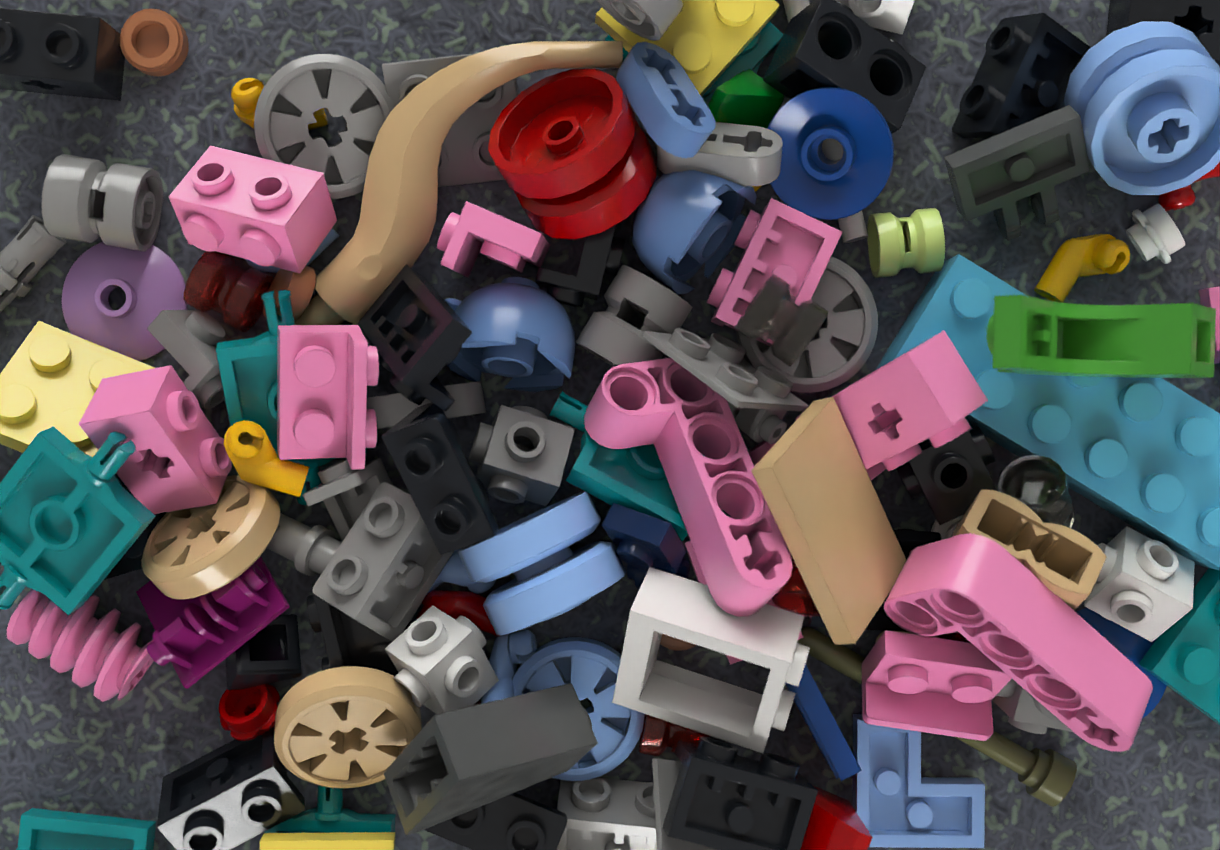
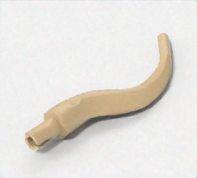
(403, 170)

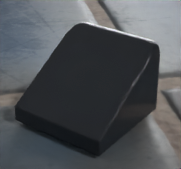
(267, 656)

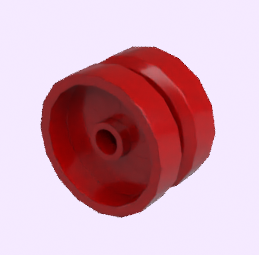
(573, 153)

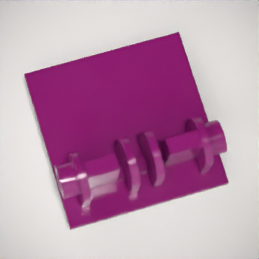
(210, 627)

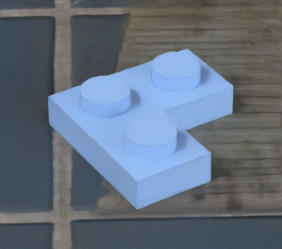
(908, 808)

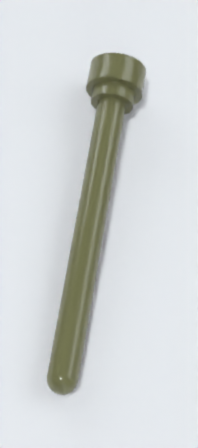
(1044, 773)

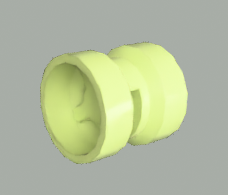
(906, 242)

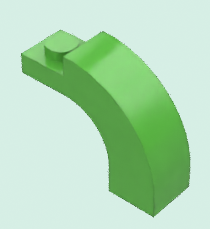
(1101, 340)

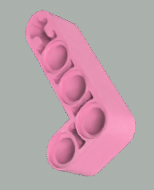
(683, 417)
(1026, 631)

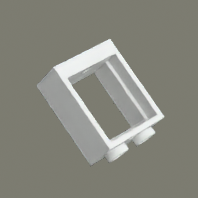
(698, 702)

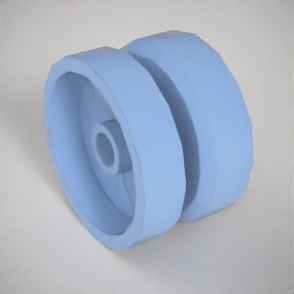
(1148, 108)
(546, 571)

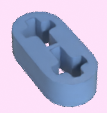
(665, 100)

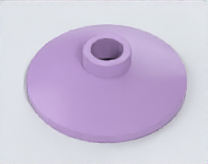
(150, 285)

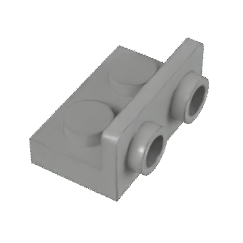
(383, 564)
(607, 815)

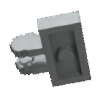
(1019, 165)

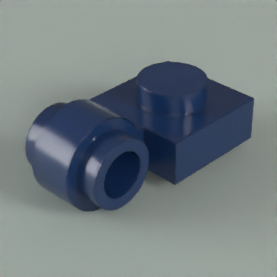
(645, 543)

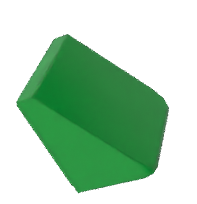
(745, 101)

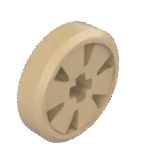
(211, 544)
(344, 726)

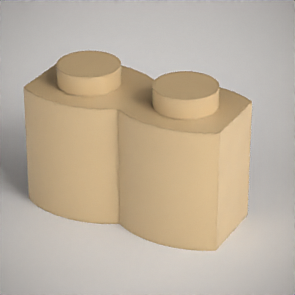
(1053, 553)

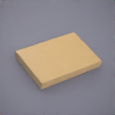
(831, 519)

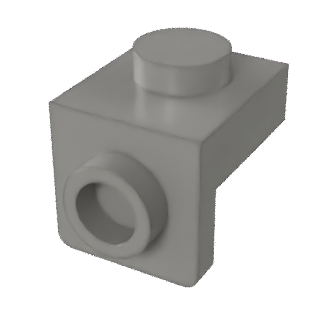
(192, 342)
(347, 491)

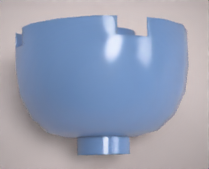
(686, 223)
(516, 335)

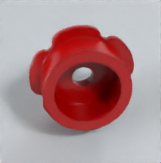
(238, 704)

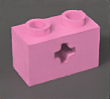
(909, 401)
(177, 452)

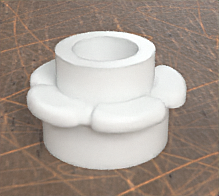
(1155, 234)

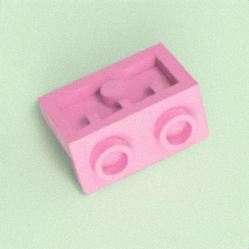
(490, 235)
(776, 243)
(324, 393)
(930, 686)

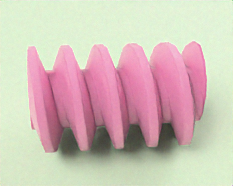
(81, 644)

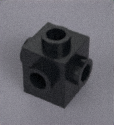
(949, 474)

